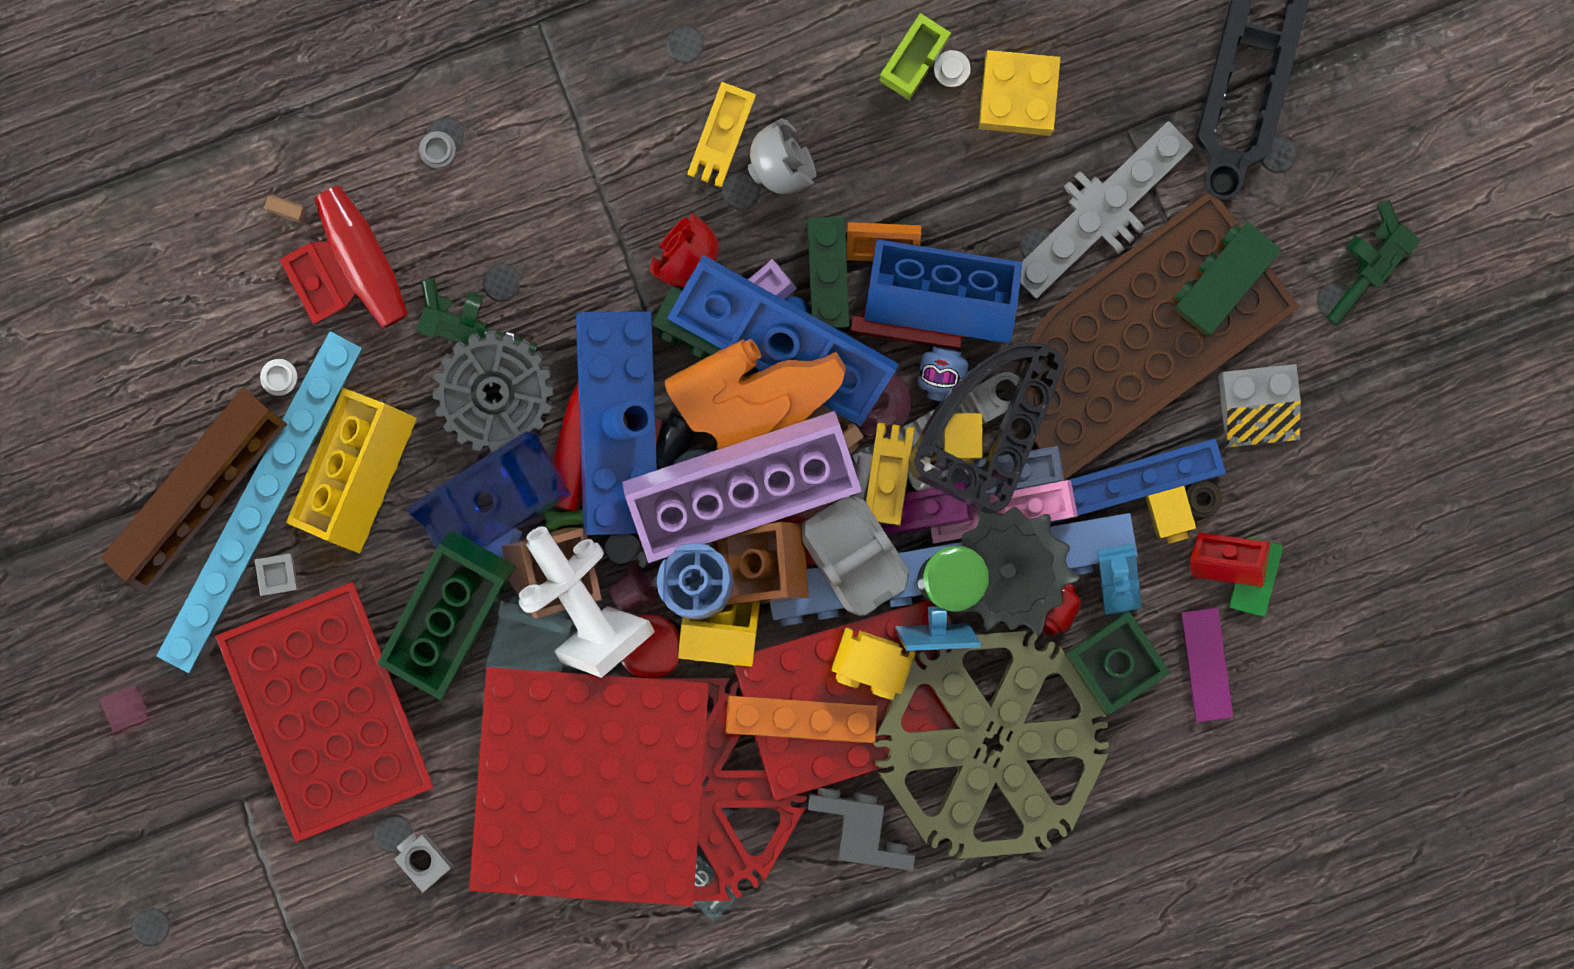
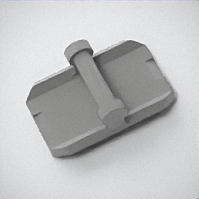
(855, 555)

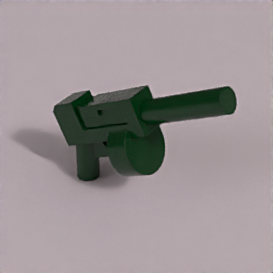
(1377, 261)
(450, 325)

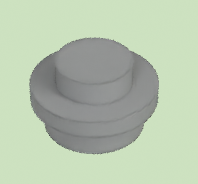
(437, 149)

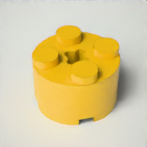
(872, 662)

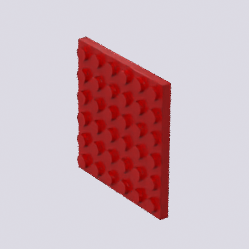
(589, 786)

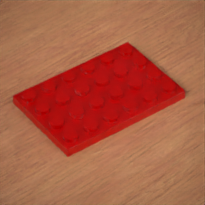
(804, 673)
(324, 712)

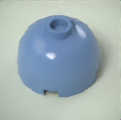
(695, 581)

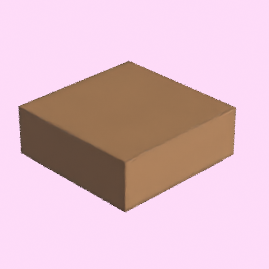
(285, 209)

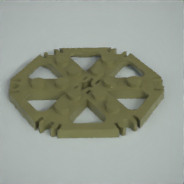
(980, 720)

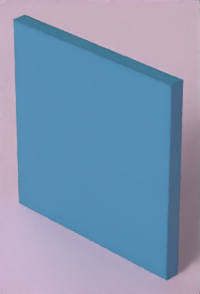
(937, 634)

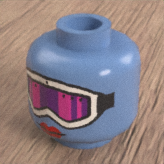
(941, 371)

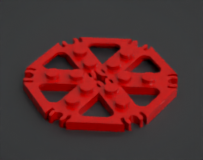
(733, 790)

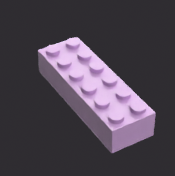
(741, 486)

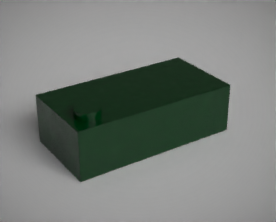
(446, 614)

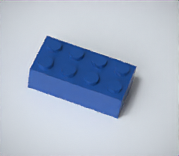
(943, 291)

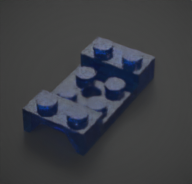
(515, 475)

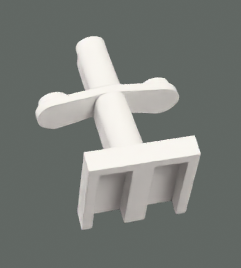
(602, 635)

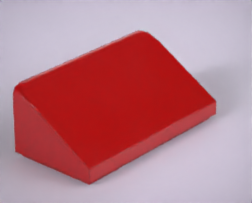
(1230, 559)

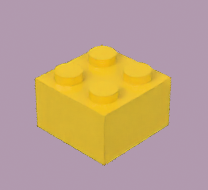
(1019, 93)
(722, 638)

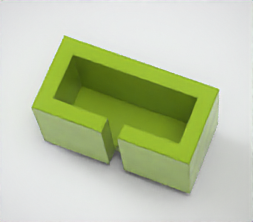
(908, 63)

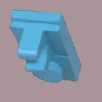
(1119, 579)

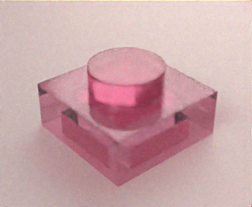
(125, 708)

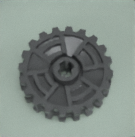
(499, 362)

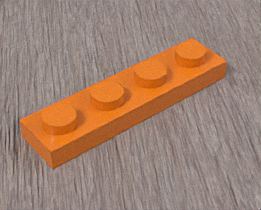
(801, 719)

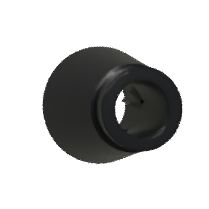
(672, 440)

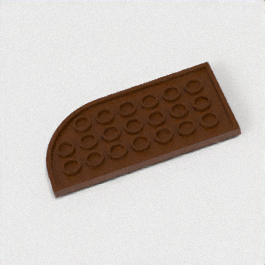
(1129, 347)

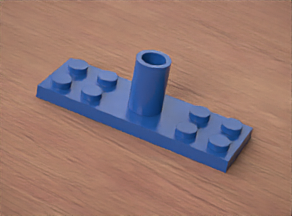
(731, 308)
(614, 382)

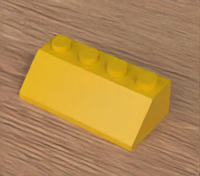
(351, 470)

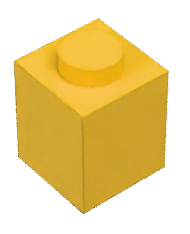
(964, 436)
(1171, 514)

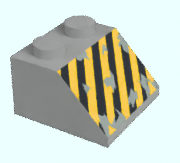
(1260, 405)

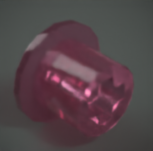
(633, 590)

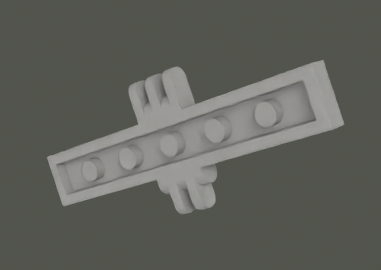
(1103, 209)

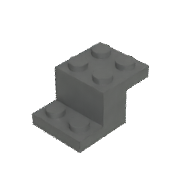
(861, 829)

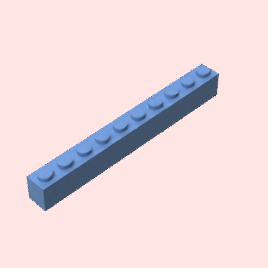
(1082, 537)

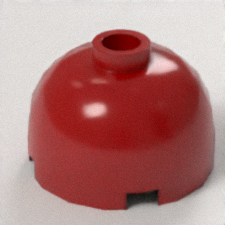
(683, 250)

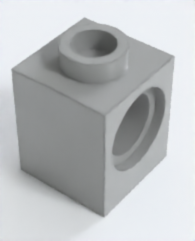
(439, 863)

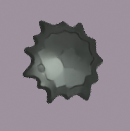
(1024, 568)

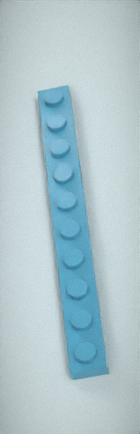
(259, 503)

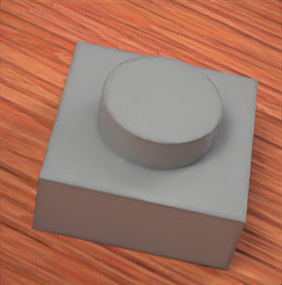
(276, 574)

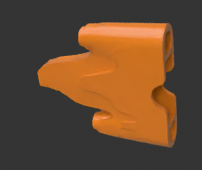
(738, 407)

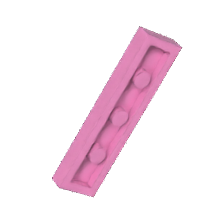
(1051, 499)

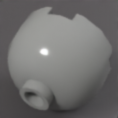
(779, 160)

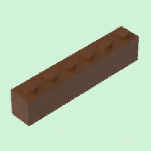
(193, 491)

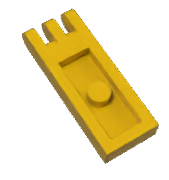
(722, 132)
(889, 474)

